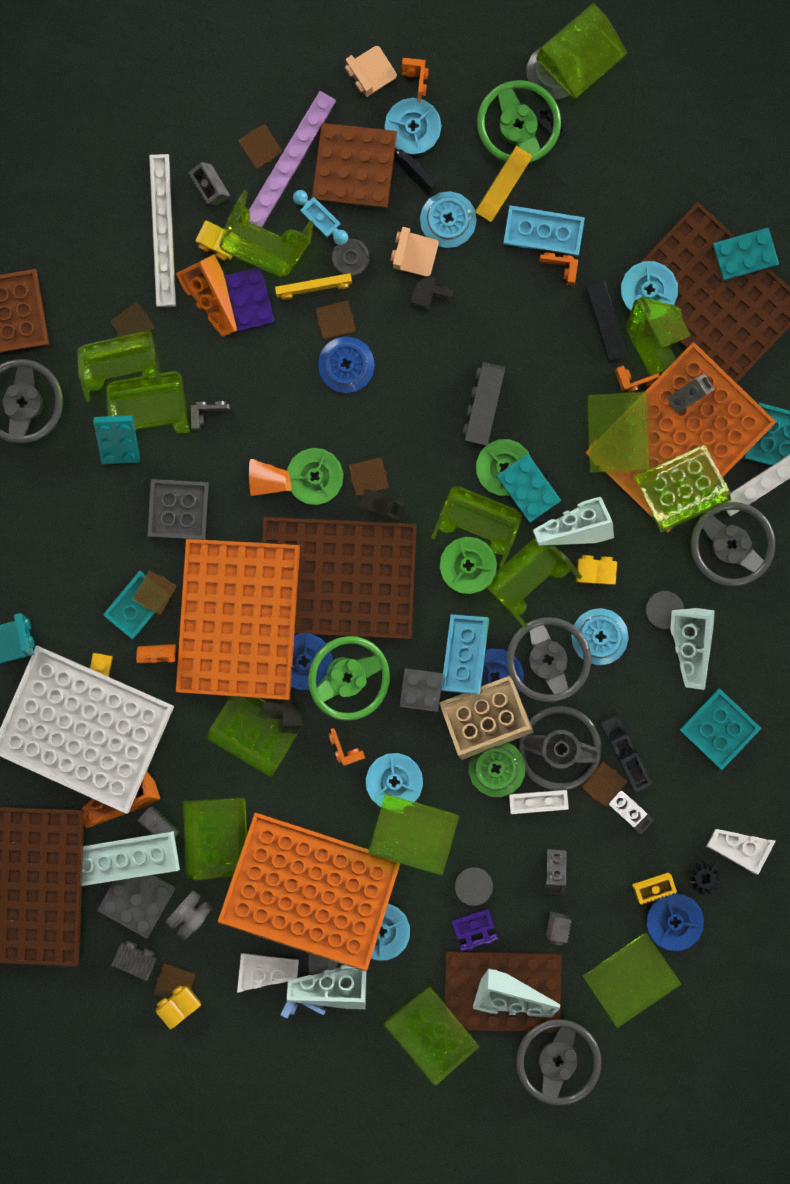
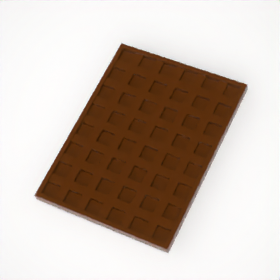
(728, 318)
(350, 575)
(40, 885)

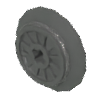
(539, 75)

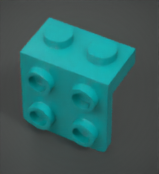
(16, 639)

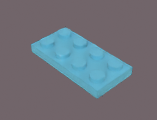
(544, 230)
(465, 654)

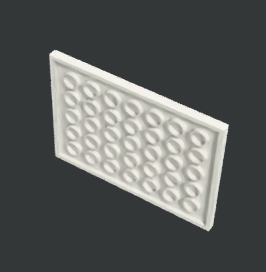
(83, 729)

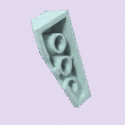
(583, 525)
(693, 638)
(332, 988)
(504, 993)

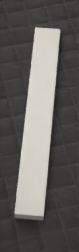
(162, 230)

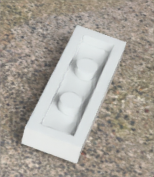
(538, 801)

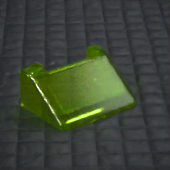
(150, 402)

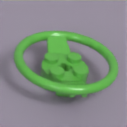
(514, 112)
(358, 672)

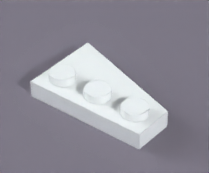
(743, 850)
(265, 970)

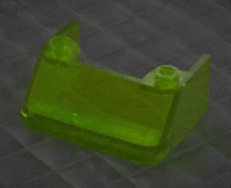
(260, 246)
(653, 330)
(117, 358)
(480, 517)
(527, 572)

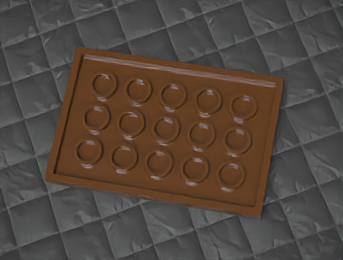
(464, 975)

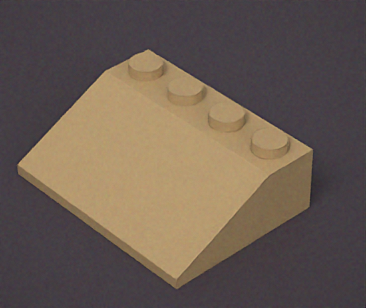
(486, 718)

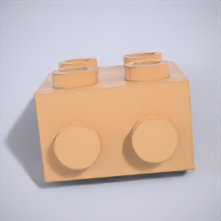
(370, 70)
(414, 253)

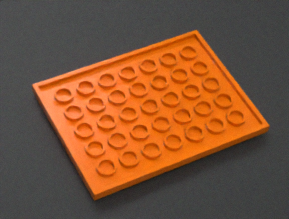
(722, 420)
(309, 892)

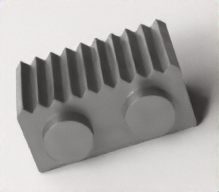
(209, 184)
(156, 822)
(558, 928)
(134, 960)

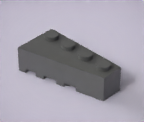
(484, 404)

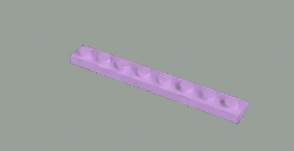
(291, 158)

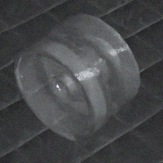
(189, 915)

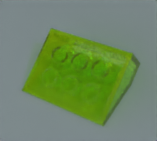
(582, 51)
(618, 432)
(683, 488)
(250, 737)
(413, 834)
(213, 836)
(631, 980)
(431, 1036)

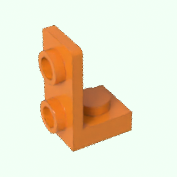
(416, 68)
(570, 272)
(624, 380)
(353, 755)

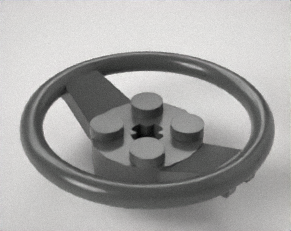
(25, 388)
(741, 554)
(552, 673)
(575, 751)
(554, 1073)

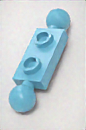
(322, 218)

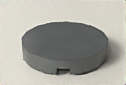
(351, 257)
(660, 608)
(473, 886)

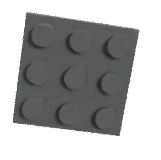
(178, 509)
(137, 902)

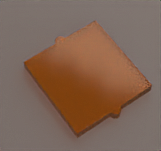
(260, 146)
(335, 319)
(132, 321)
(369, 476)
(154, 592)
(604, 784)
(171, 978)

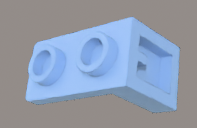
(290, 1008)

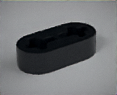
(547, 125)

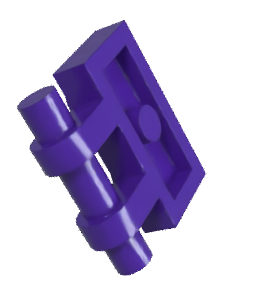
(474, 924)

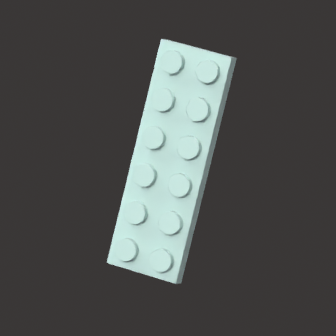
(129, 858)

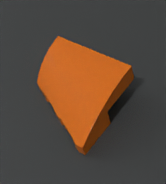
(267, 478)
(156, 653)

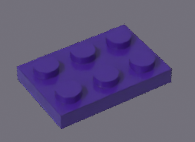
(249, 299)

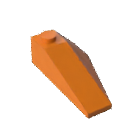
(208, 287)
(98, 812)

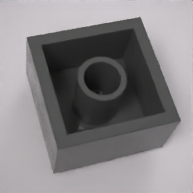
(421, 689)

